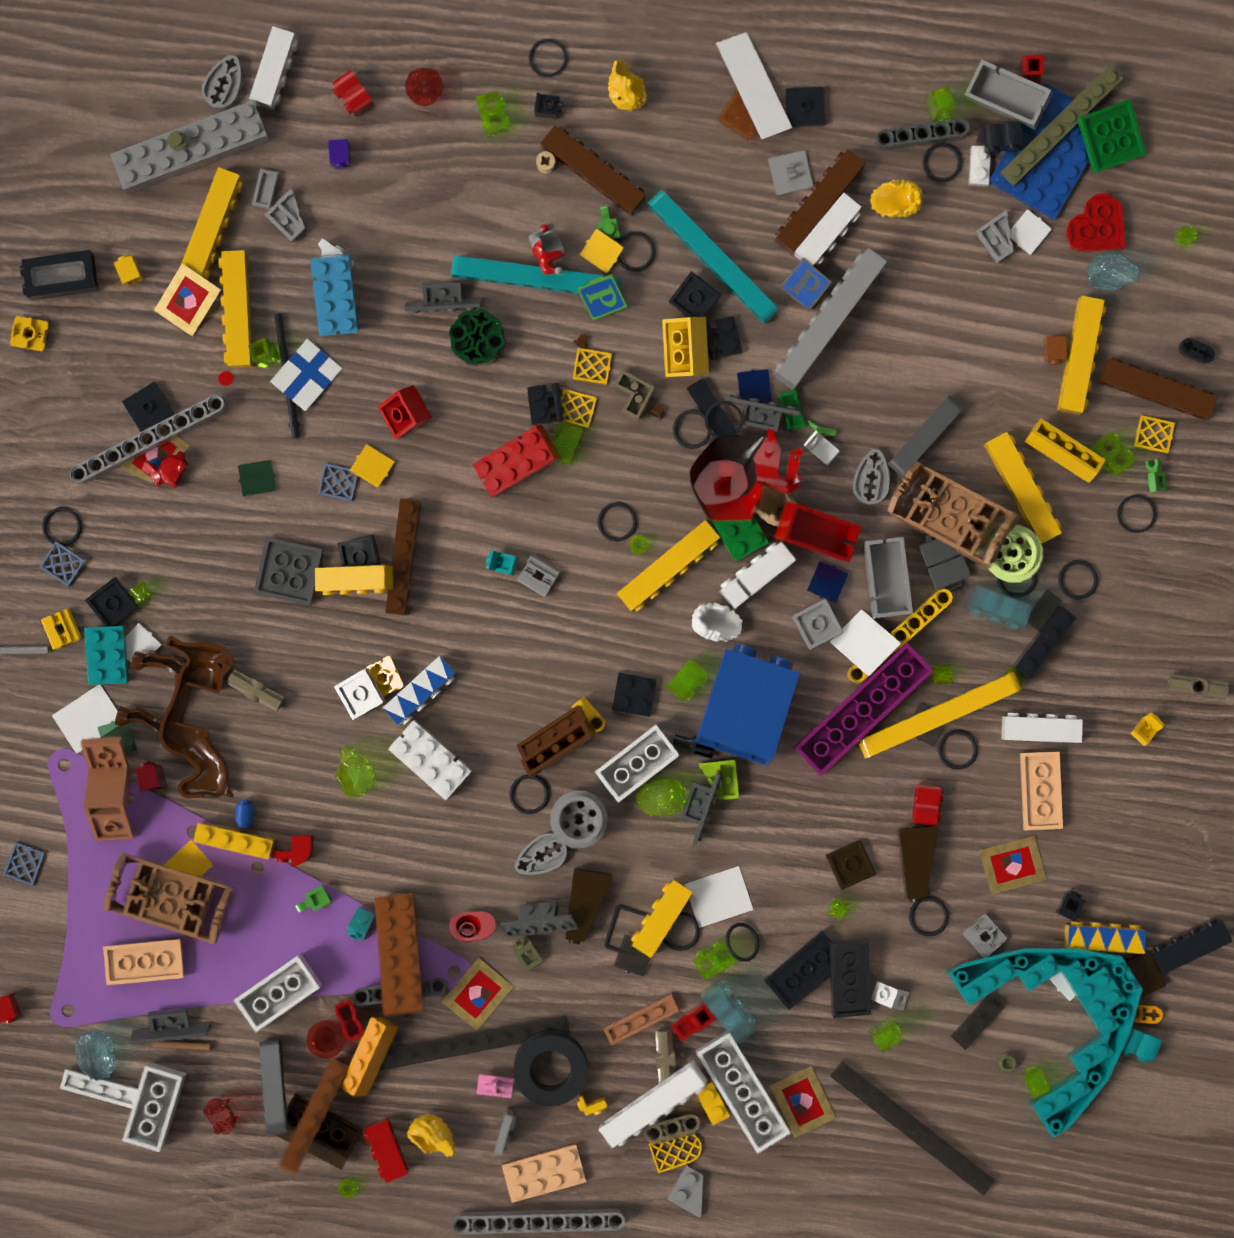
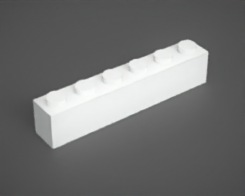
(653, 1104)

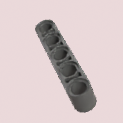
(930, 130)
(925, 436)
(372, 992)
(273, 1087)

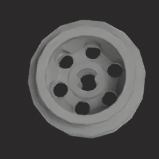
(566, 835)

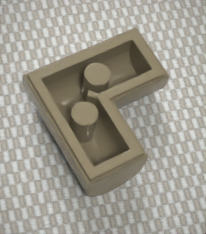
(639, 392)

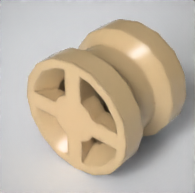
(545, 166)

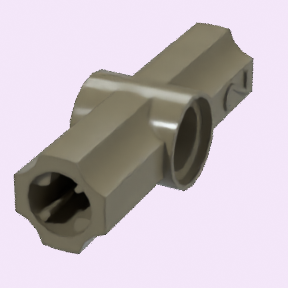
(1208, 687)
(255, 690)
(665, 1054)

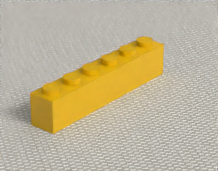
(212, 221)
(236, 308)
(1081, 354)
(1022, 487)
(668, 565)

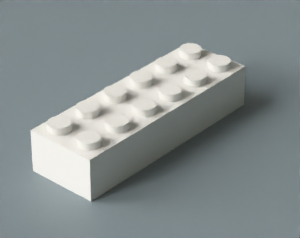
(743, 1091)

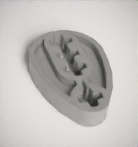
(212, 82)
(881, 483)
(549, 863)

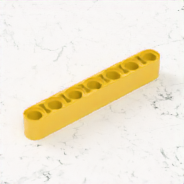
(908, 631)

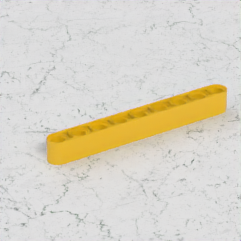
(939, 715)

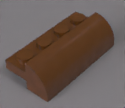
(555, 741)

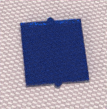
(755, 385)
(827, 582)

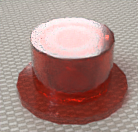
(325, 1039)

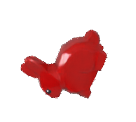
(169, 470)

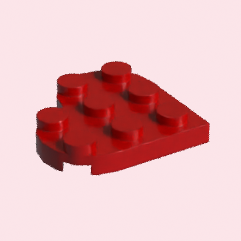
(1098, 226)

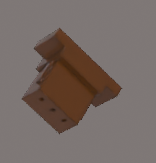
(581, 341)
(657, 411)

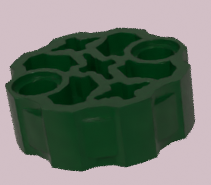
(495, 331)

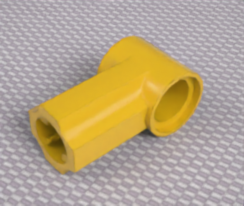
(590, 711)

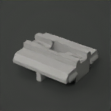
(549, 572)
(984, 947)

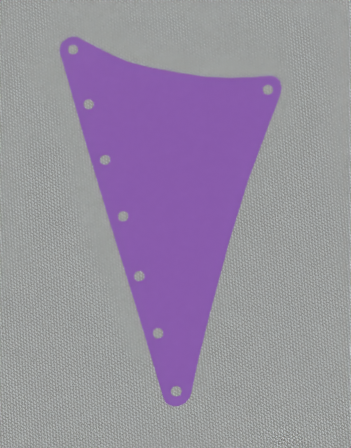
(255, 938)

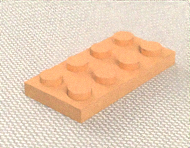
(1041, 790)
(143, 961)
(544, 1173)

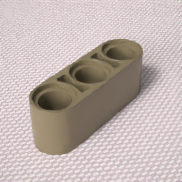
(683, 1130)

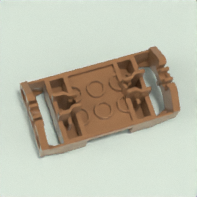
(953, 514)
(168, 898)

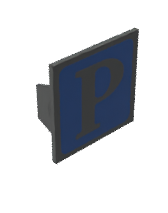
(805, 284)

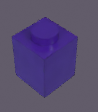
(339, 153)

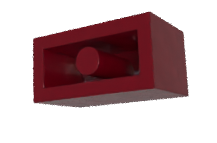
(150, 777)

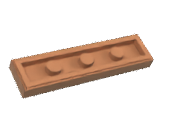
(641, 1019)

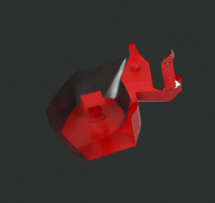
(729, 487)

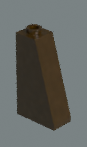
(916, 858)
(585, 899)

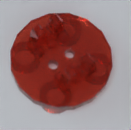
(415, 88)
(220, 1116)

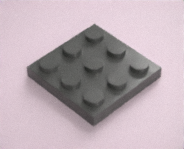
(288, 571)

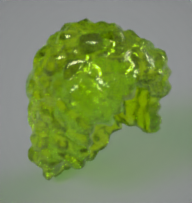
(354, 773)
(661, 797)

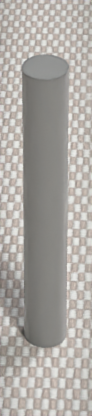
(25, 650)

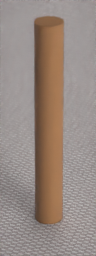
(183, 1045)

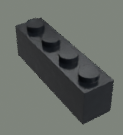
(1044, 642)
(1190, 946)

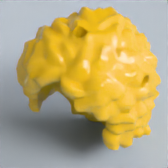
(626, 87)
(897, 198)
(432, 1135)

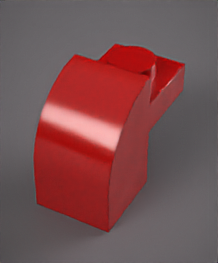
(1032, 67)
(300, 850)
(692, 1021)

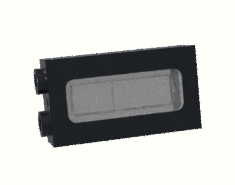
(59, 275)

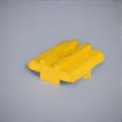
(24, 324)
(71, 632)
(387, 667)

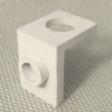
(821, 448)
(889, 996)

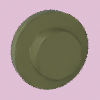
(177, 140)
(1007, 1062)

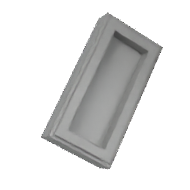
(265, 189)

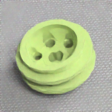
(1032, 562)

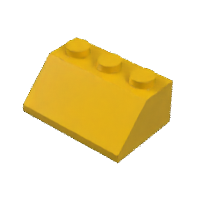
(685, 346)

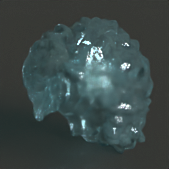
(1111, 272)
(95, 1054)

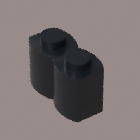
(1002, 138)

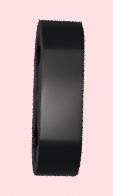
(1198, 346)

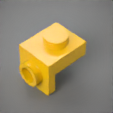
(1147, 728)
(596, 1107)

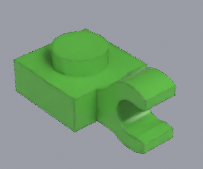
(608, 225)
(1156, 478)
(316, 899)

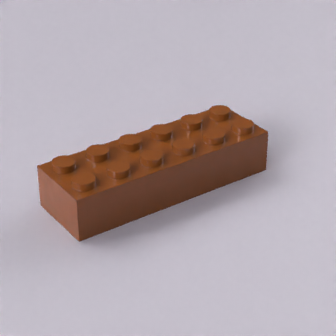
(399, 955)

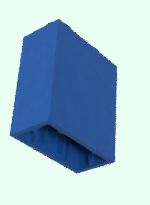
(748, 705)

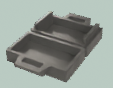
(946, 568)

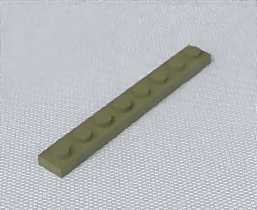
(1061, 125)

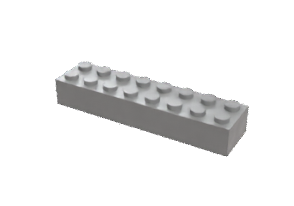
(206, 143)
(833, 314)

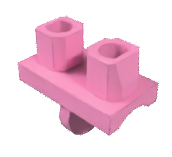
(495, 1085)

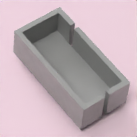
(1008, 94)
(887, 577)

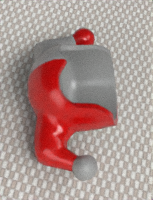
(546, 249)

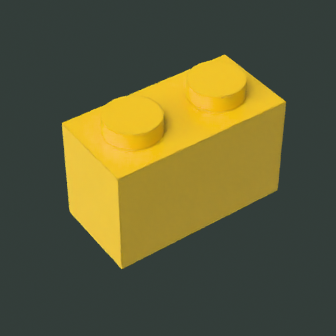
(713, 1103)

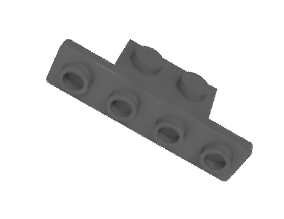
(442, 296)
(762, 415)
(698, 803)
(538, 919)
(169, 1025)

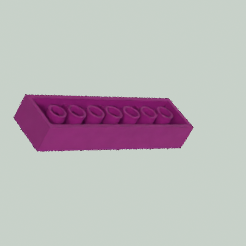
(863, 709)

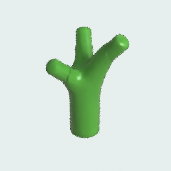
(822, 430)

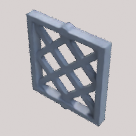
(343, 490)
(70, 553)
(11, 859)

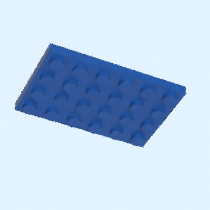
(1056, 174)

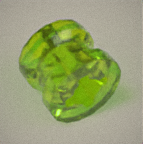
(1182, 239)
(140, 592)
(837, 909)

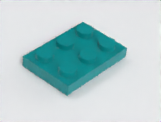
(106, 655)

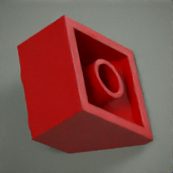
(404, 412)

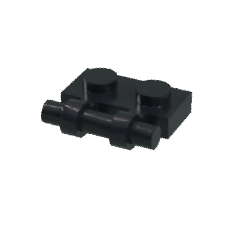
(728, 338)
(539, 405)

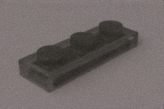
(977, 1021)

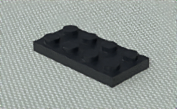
(801, 971)
(850, 978)

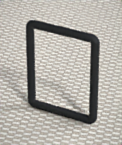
(613, 922)

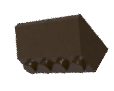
(334, 1138)

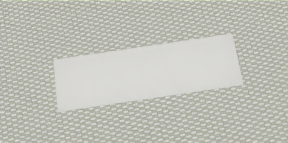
(754, 85)

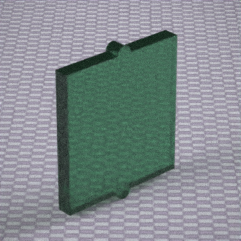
(256, 478)
(124, 732)

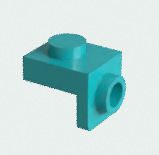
(502, 562)
(360, 924)

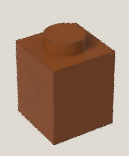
(1055, 349)

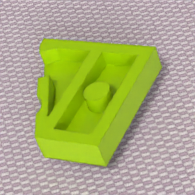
(729, 786)

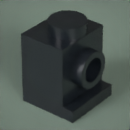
(548, 112)
(1070, 913)

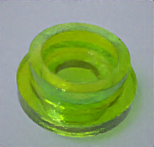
(633, 540)
(343, 1192)

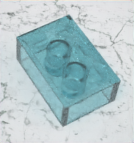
(998, 608)
(729, 1011)

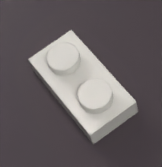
(979, 166)

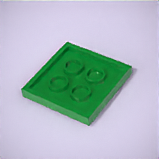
(1111, 136)

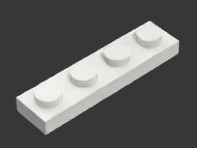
(101, 1089)

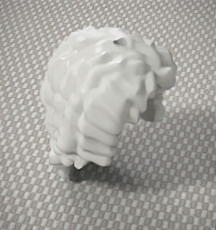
(716, 622)

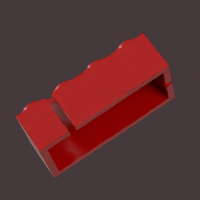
(516, 461)
(817, 531)

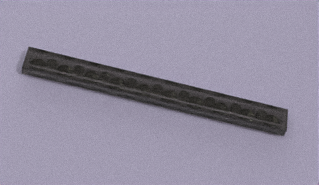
(470, 1042)
(912, 1128)

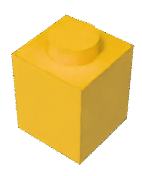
(128, 270)

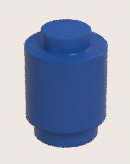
(244, 814)

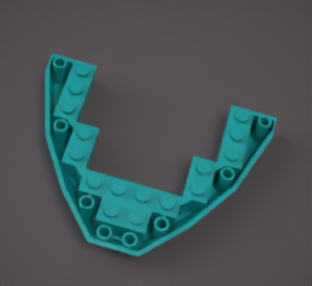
(1099, 985)

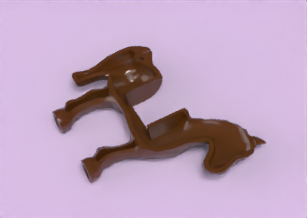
(178, 737)

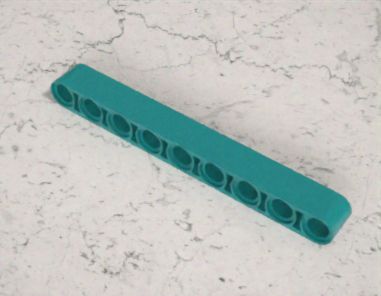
(712, 257)
(520, 275)

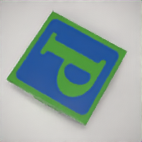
(602, 296)

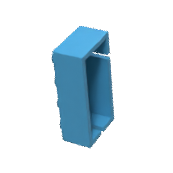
(334, 294)

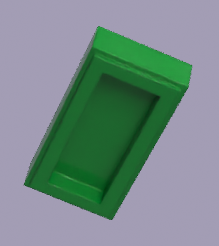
(791, 399)

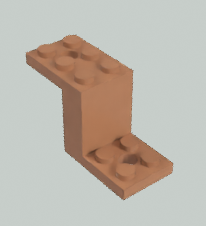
(107, 788)

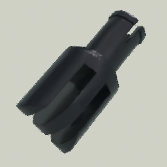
(694, 748)

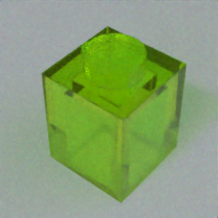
(263, 353)
(1035, 1081)

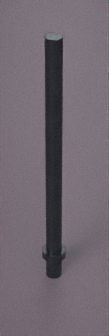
(294, 424)

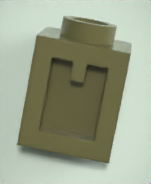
(526, 953)

